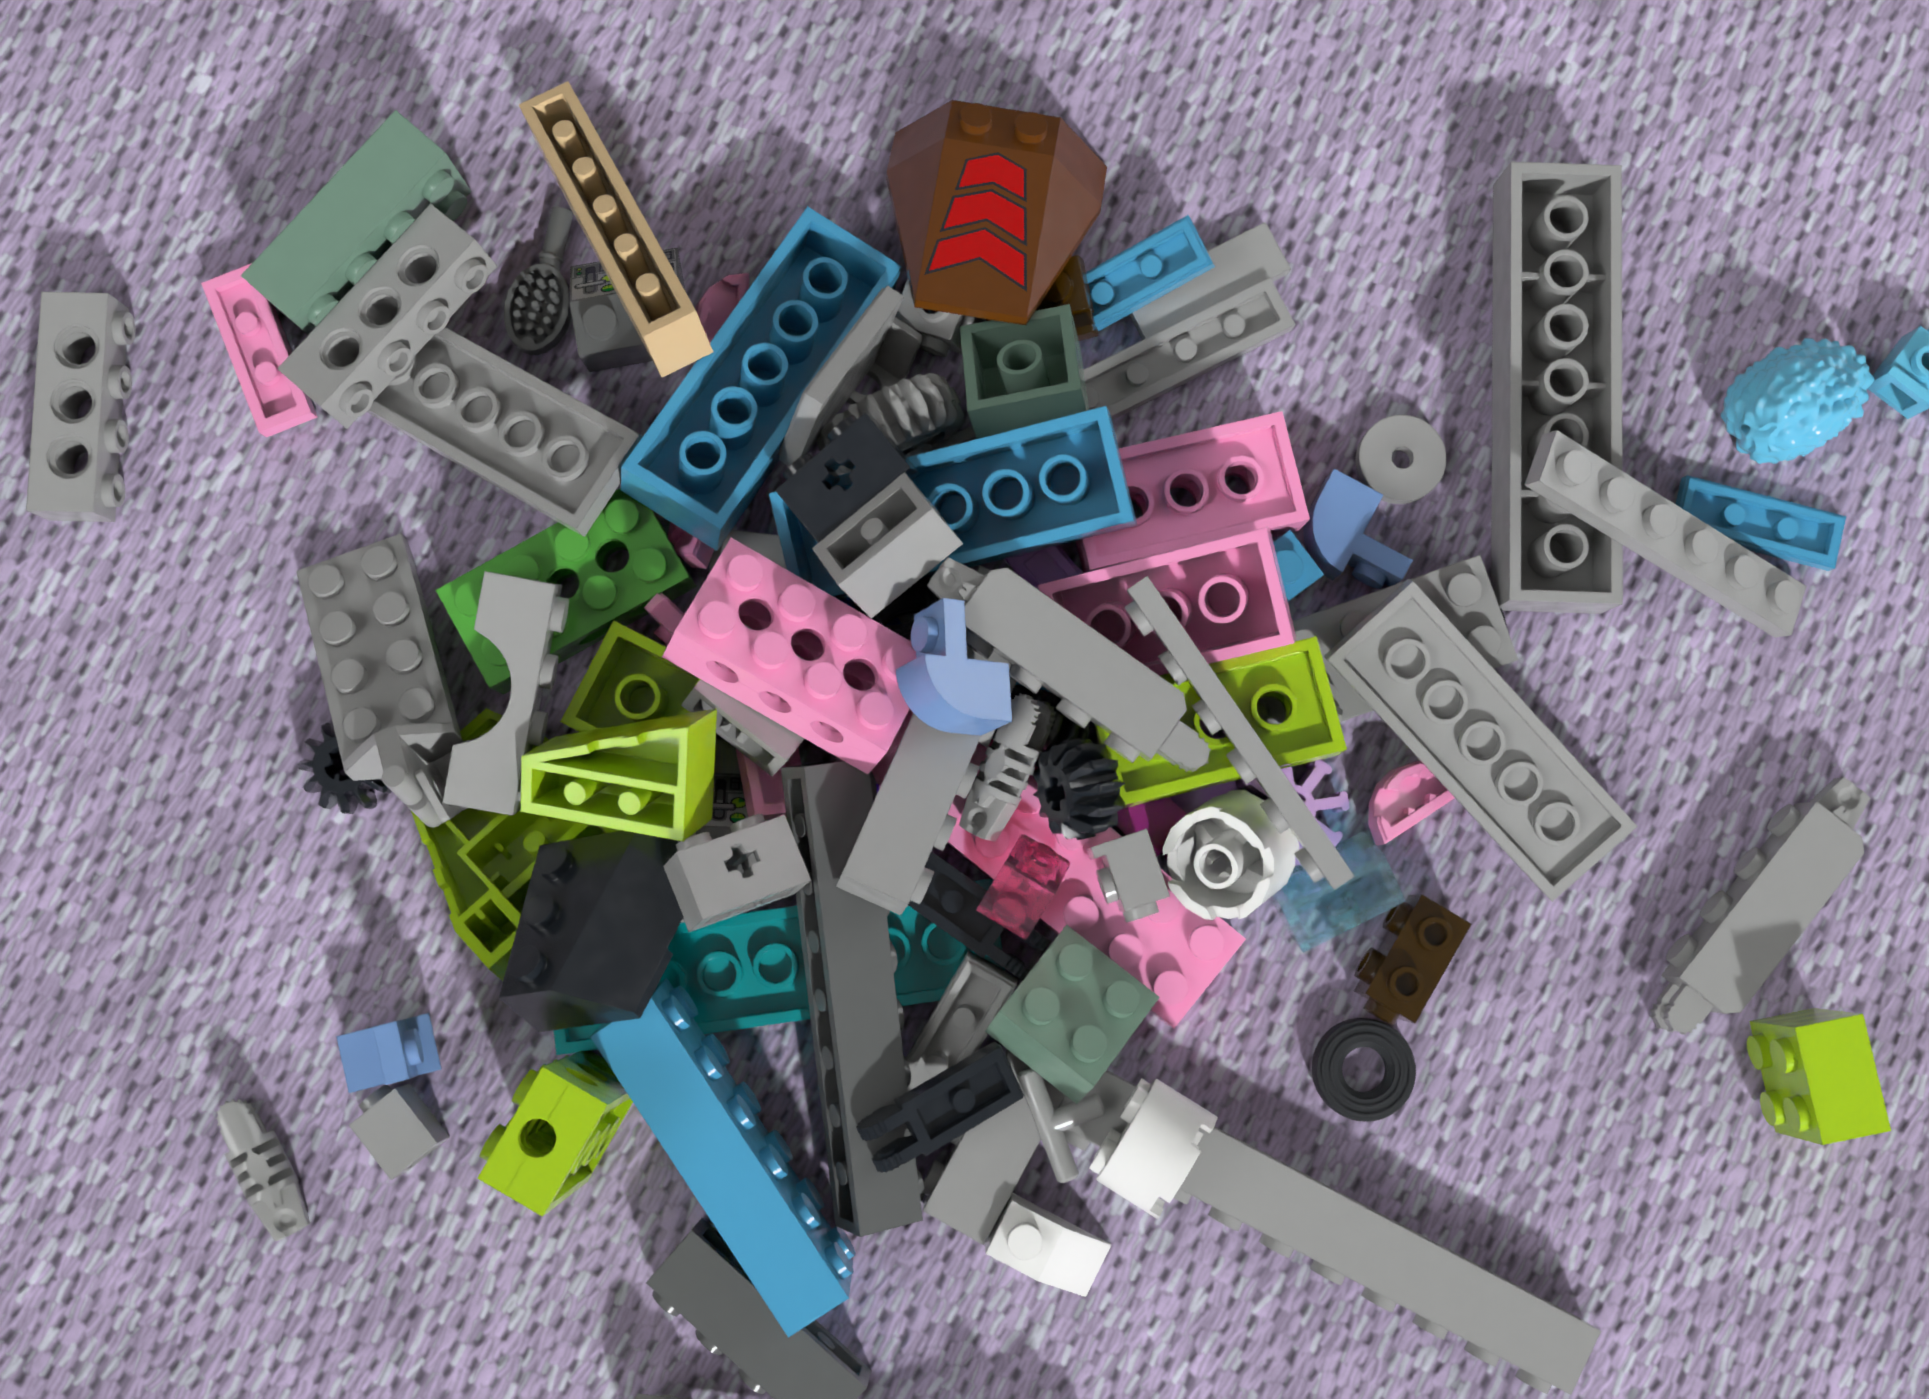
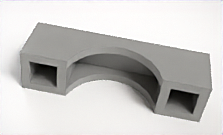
(520, 622)

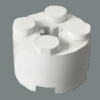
(1228, 857)
(1154, 1147)

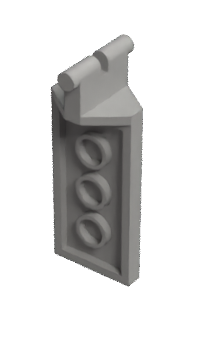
(380, 667)

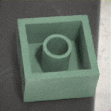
(1022, 371)
(1072, 1014)

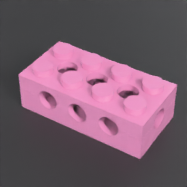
(1199, 462)
(763, 663)

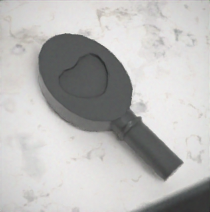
(538, 299)

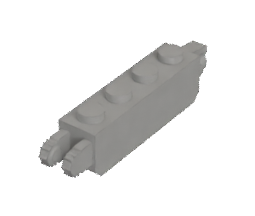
(1072, 662)
(1763, 909)

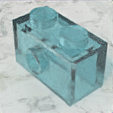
(1320, 913)

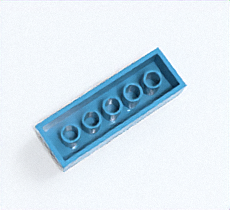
(735, 405)
(1003, 494)
(730, 1158)

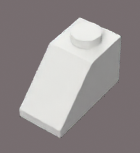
(1046, 1246)

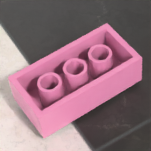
(1219, 590)

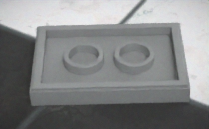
(840, 375)

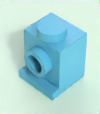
(1902, 376)

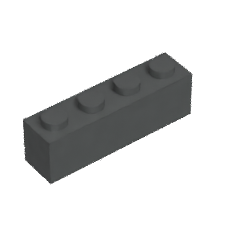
(732, 1318)

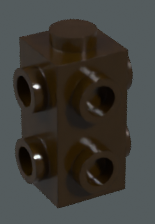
(1410, 959)

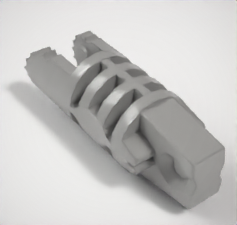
(1007, 768)
(262, 1170)

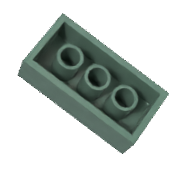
(356, 221)

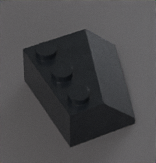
(593, 931)

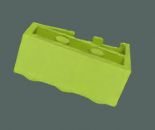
(627, 776)

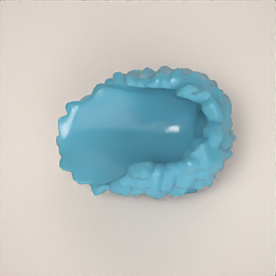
(1796, 399)

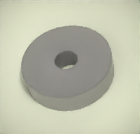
(1415, 439)

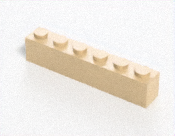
(616, 230)

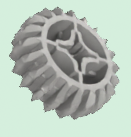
(909, 411)

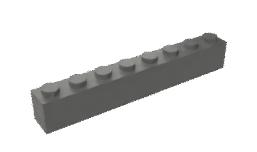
(850, 999)

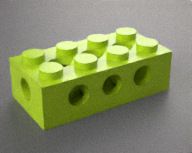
(1309, 731)
(557, 1132)

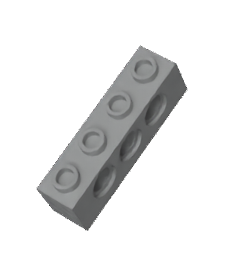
(388, 316)
(66, 329)

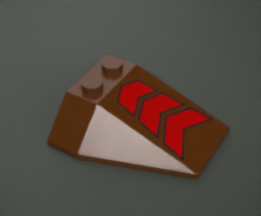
(990, 207)

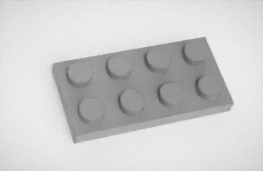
(1457, 590)

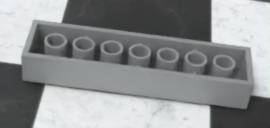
(1553, 372)

